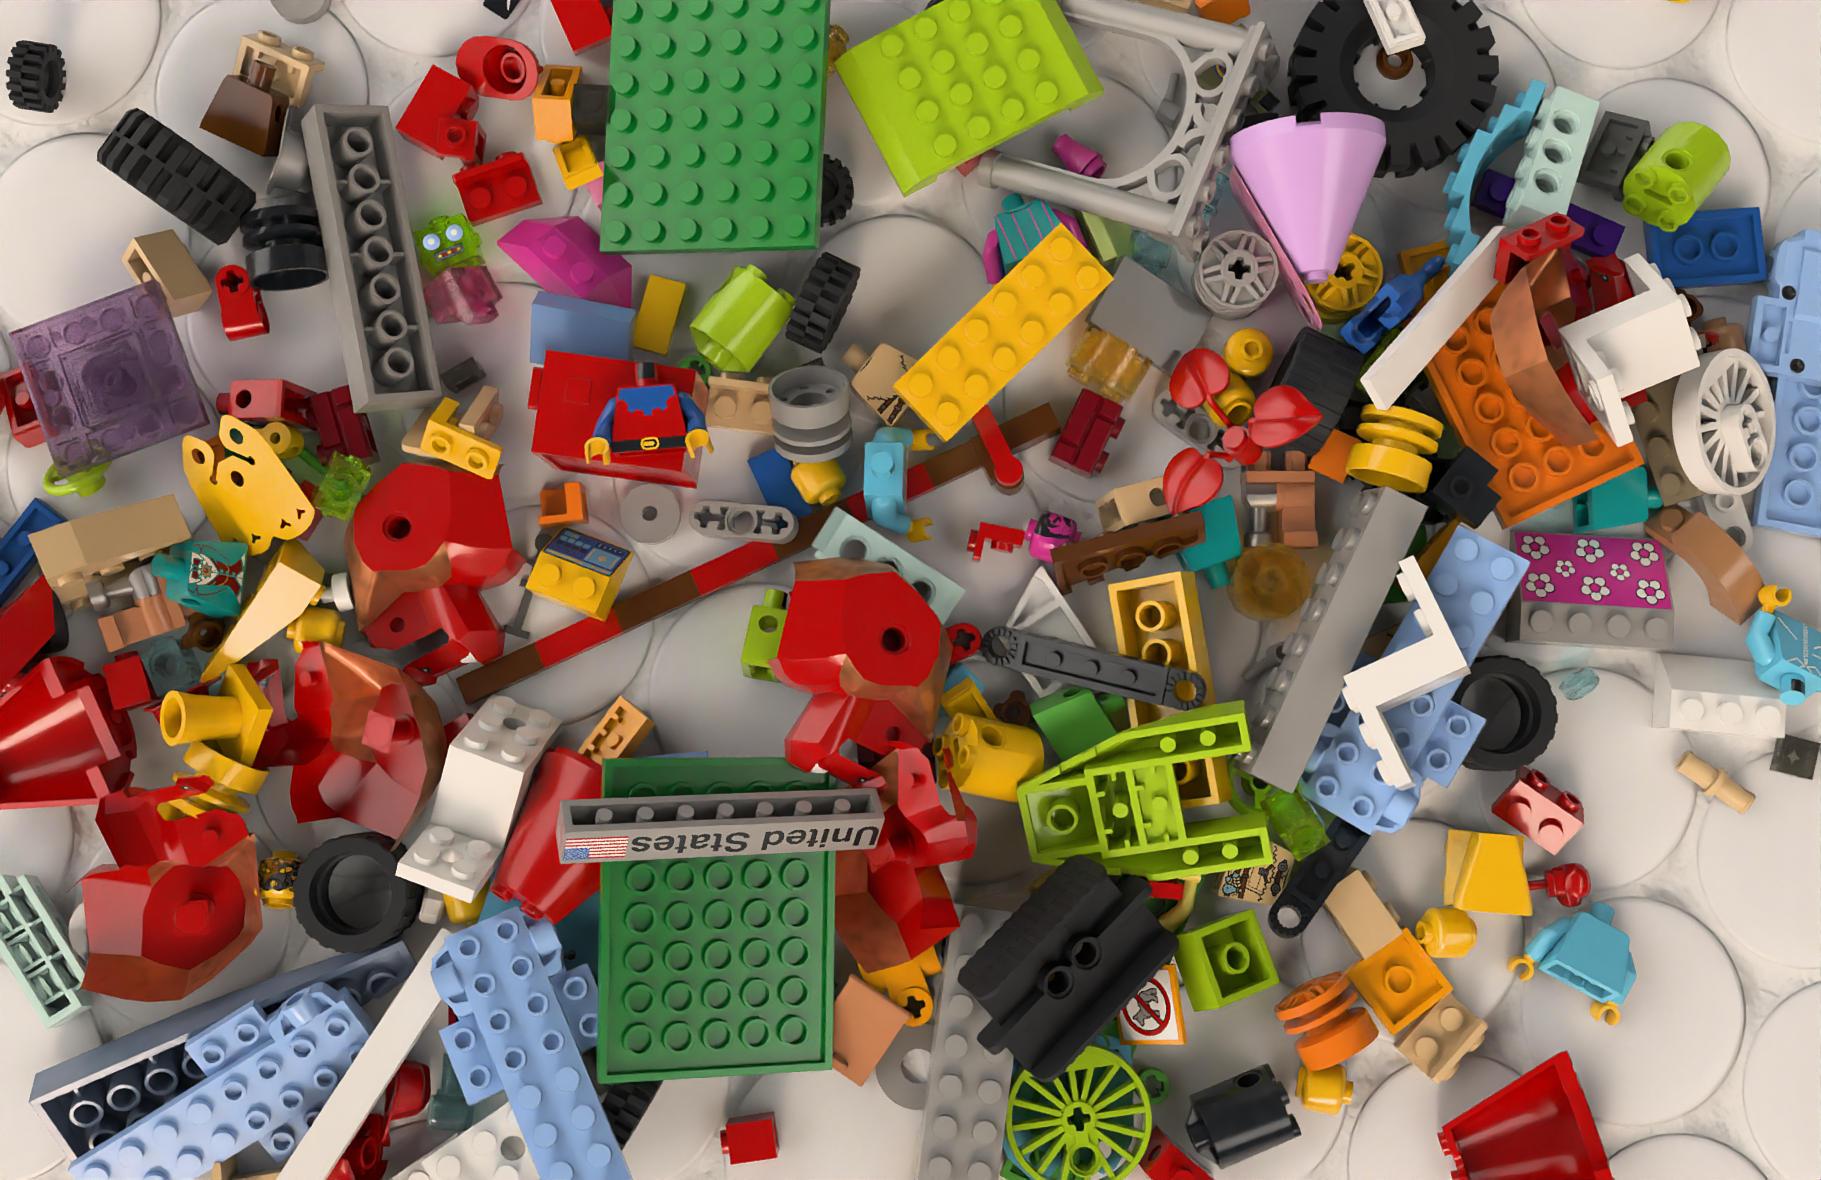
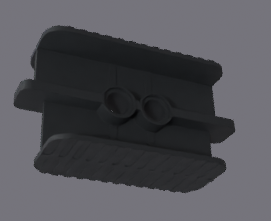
(1120, 953)

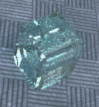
(187, 672)

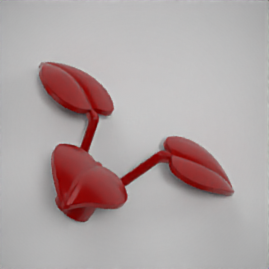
(1279, 418)

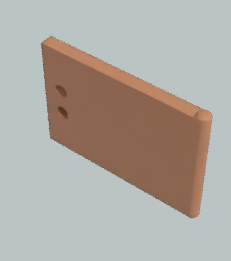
(863, 1028)

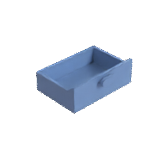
(580, 328)

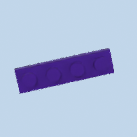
(1600, 234)

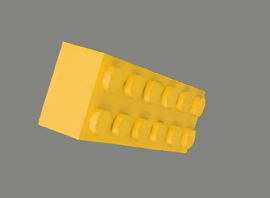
(1002, 333)
(1163, 623)

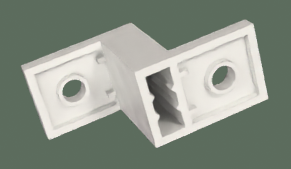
(1630, 347)
(1404, 676)
(479, 797)
(475, 1154)

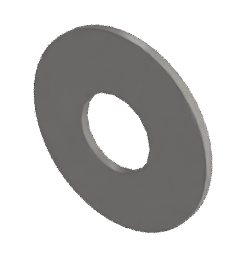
(889, 1068)

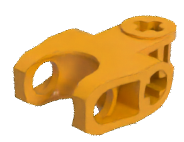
(906, 981)

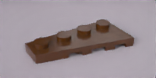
(1124, 549)

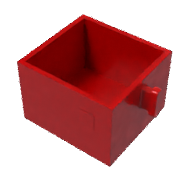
(569, 401)

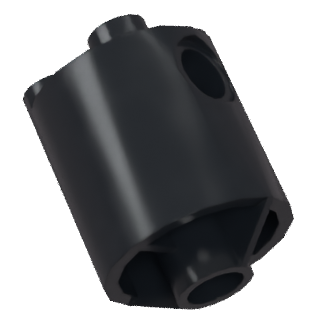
(1240, 1117)

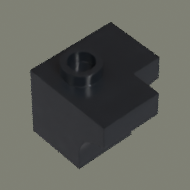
(1462, 489)

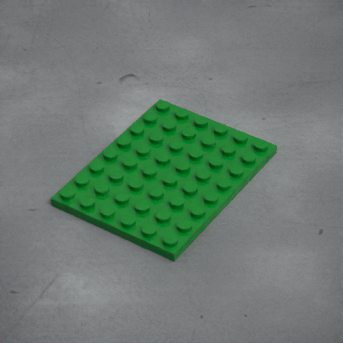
(715, 126)
(717, 955)

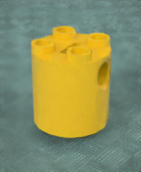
(989, 756)

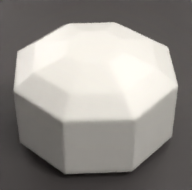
(432, 906)

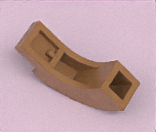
(1714, 556)

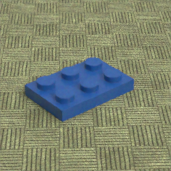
(1710, 249)

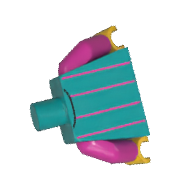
(1019, 232)

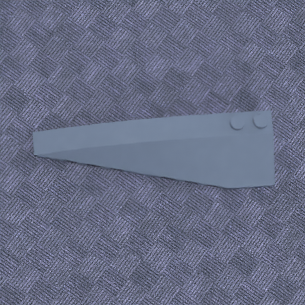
(136, 1074)

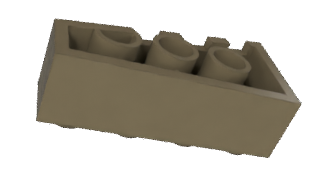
(1656, 433)

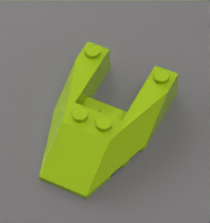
(1126, 806)

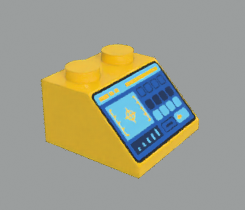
(580, 572)

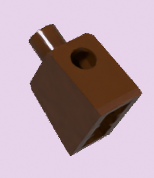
(249, 111)

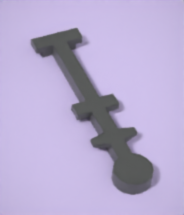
(540, 542)

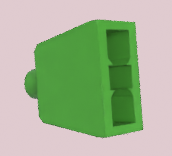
(1076, 719)

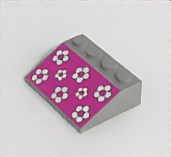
(1591, 592)

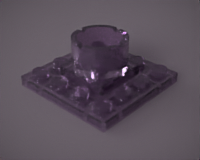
(109, 378)

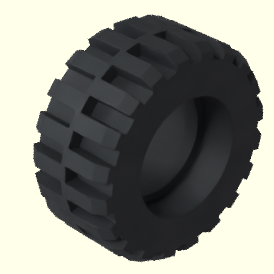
(176, 176)

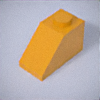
(554, 103)

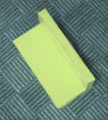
(1105, 237)

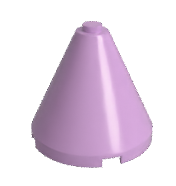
(1310, 182)

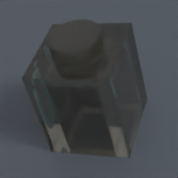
(591, 108)

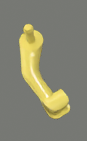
(1177, 915)

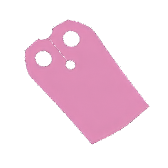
(1261, 227)

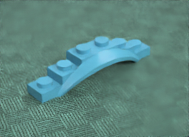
(1474, 160)

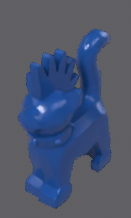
(1390, 306)

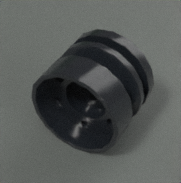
(283, 248)

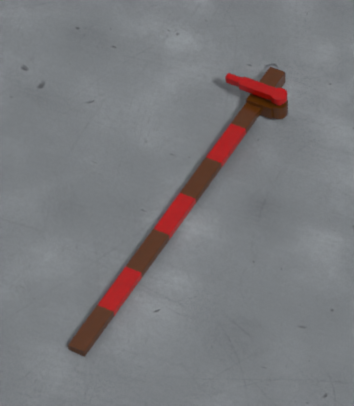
(989, 450)

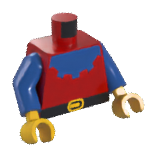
(648, 420)

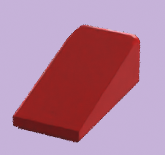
(20, 409)

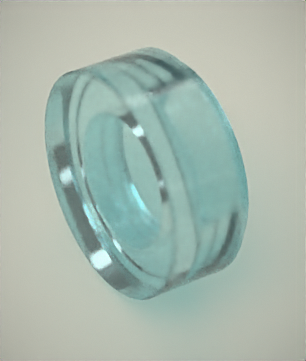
(1579, 683)

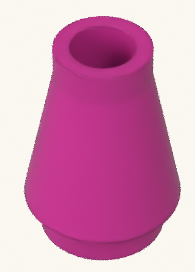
(1078, 157)

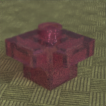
(463, 296)

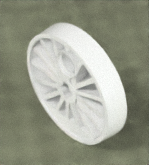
(1738, 427)

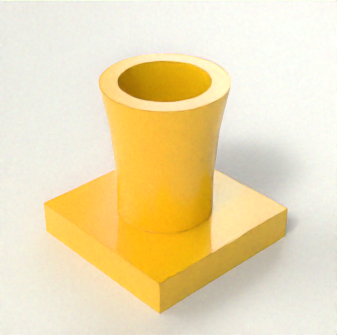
(232, 718)

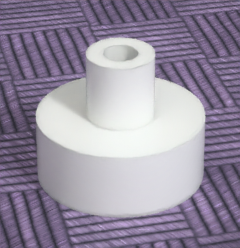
(339, 592)

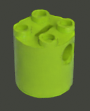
(1676, 175)
(740, 320)

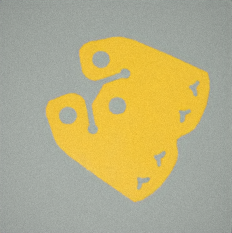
(256, 506)

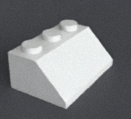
(1715, 697)

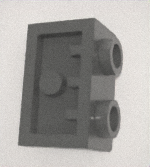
(1614, 152)

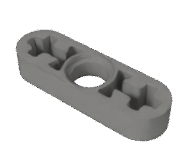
(1172, 420)
(716, 529)

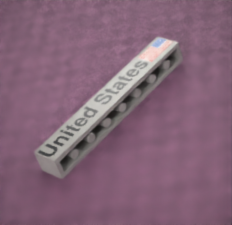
(717, 825)

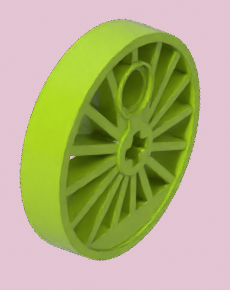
(1067, 1136)

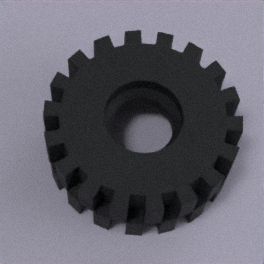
(822, 302)
(626, 1106)

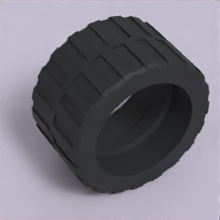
(1325, 375)
(1536, 707)
(313, 901)

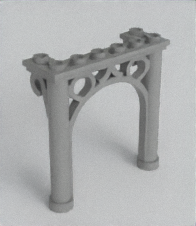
(1249, 66)

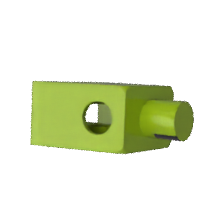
(763, 645)

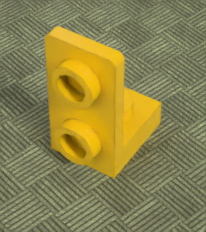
(457, 446)

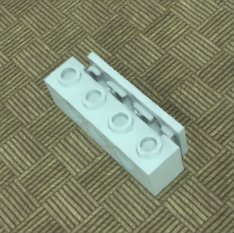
(1551, 158)
(841, 527)
(33, 956)

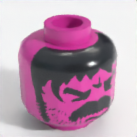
(1049, 533)

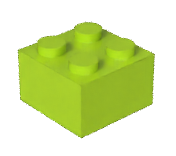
(1224, 961)

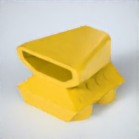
(1486, 873)

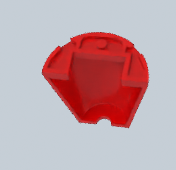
(62, 739)
(531, 859)
(1529, 1131)

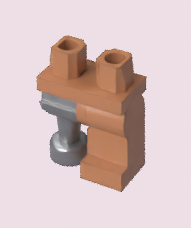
(1285, 492)
(147, 618)

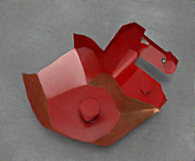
(867, 657)
(361, 743)
(173, 901)

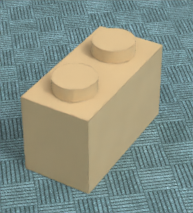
(168, 261)
(1360, 913)

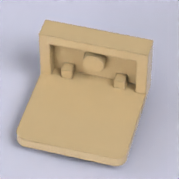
(480, 419)

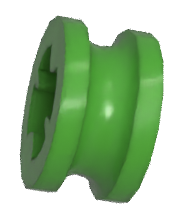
(695, 359)
(1158, 1075)

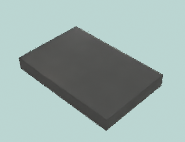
(1149, 315)

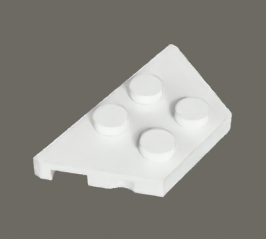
(1046, 613)

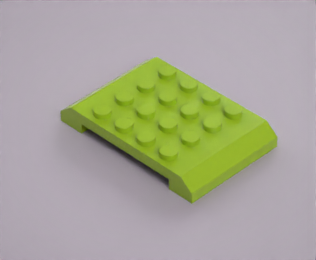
(964, 82)

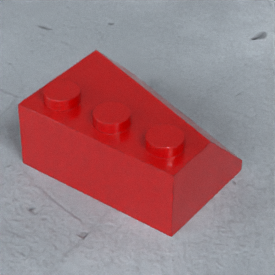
(24, 630)

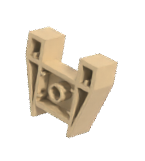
(106, 546)

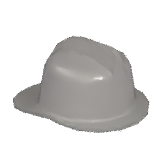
(291, 167)

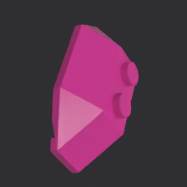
(567, 261)

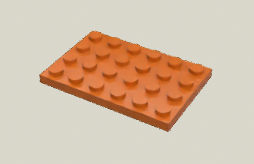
(1488, 418)

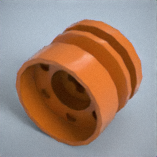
(1329, 1028)

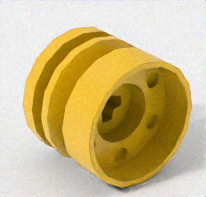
(1344, 297)
(1392, 454)
(227, 775)

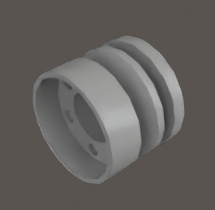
(1216, 285)
(811, 413)

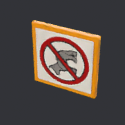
(1154, 1013)

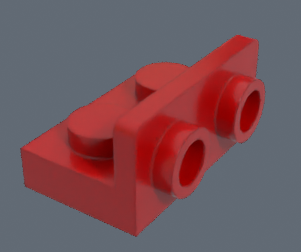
(497, 188)

